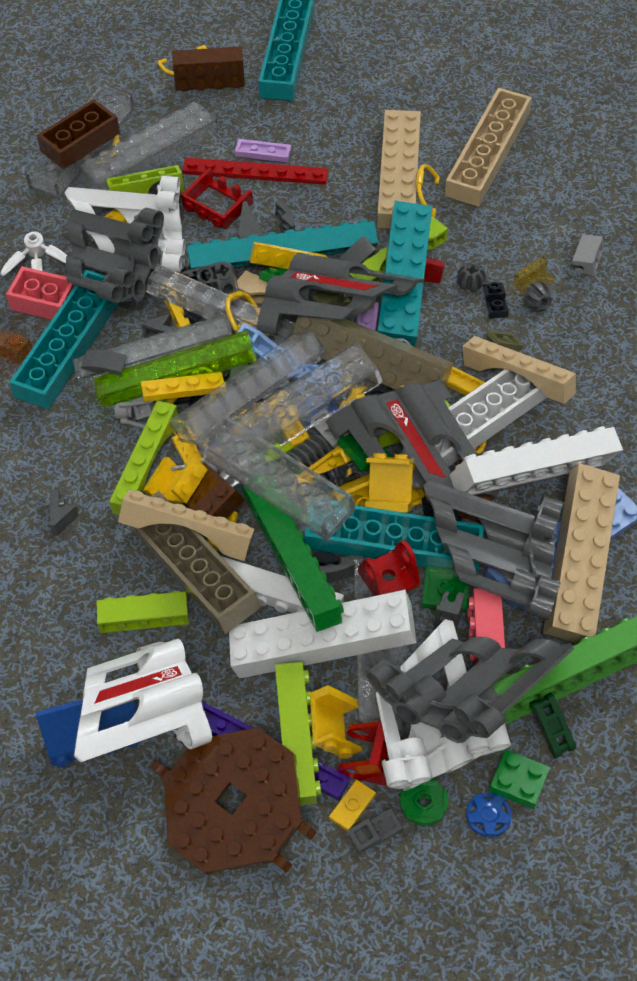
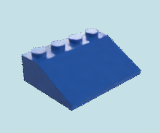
(61, 724)

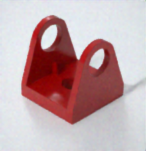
(394, 563)
(369, 770)

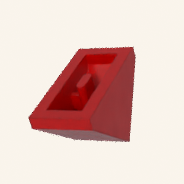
(433, 270)

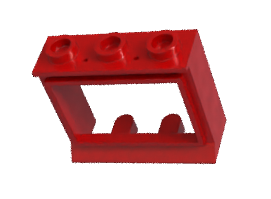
(204, 182)

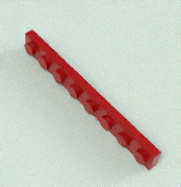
(256, 171)

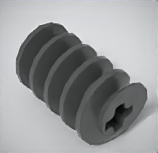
(310, 449)

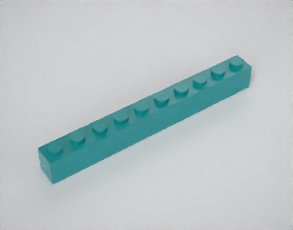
(325, 241)

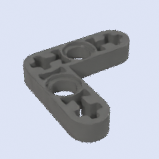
(222, 280)

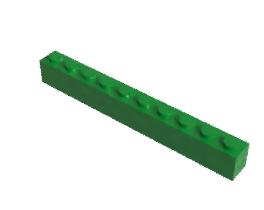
(297, 562)

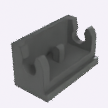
(449, 610)

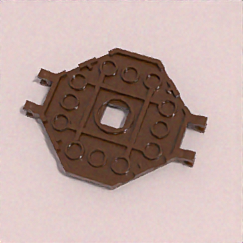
(261, 823)

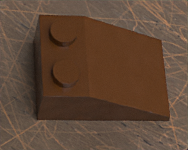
(215, 495)

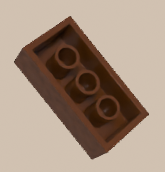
(208, 68)
(78, 134)

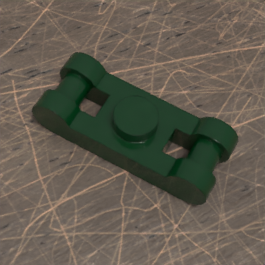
(553, 725)

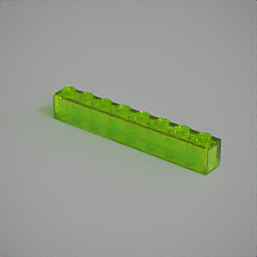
(201, 359)

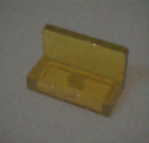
(533, 273)

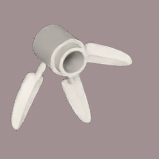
(35, 248)

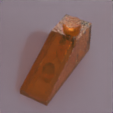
(14, 347)

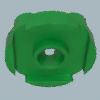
(428, 814)

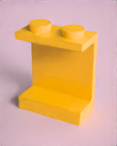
(390, 482)
(176, 485)
(328, 725)

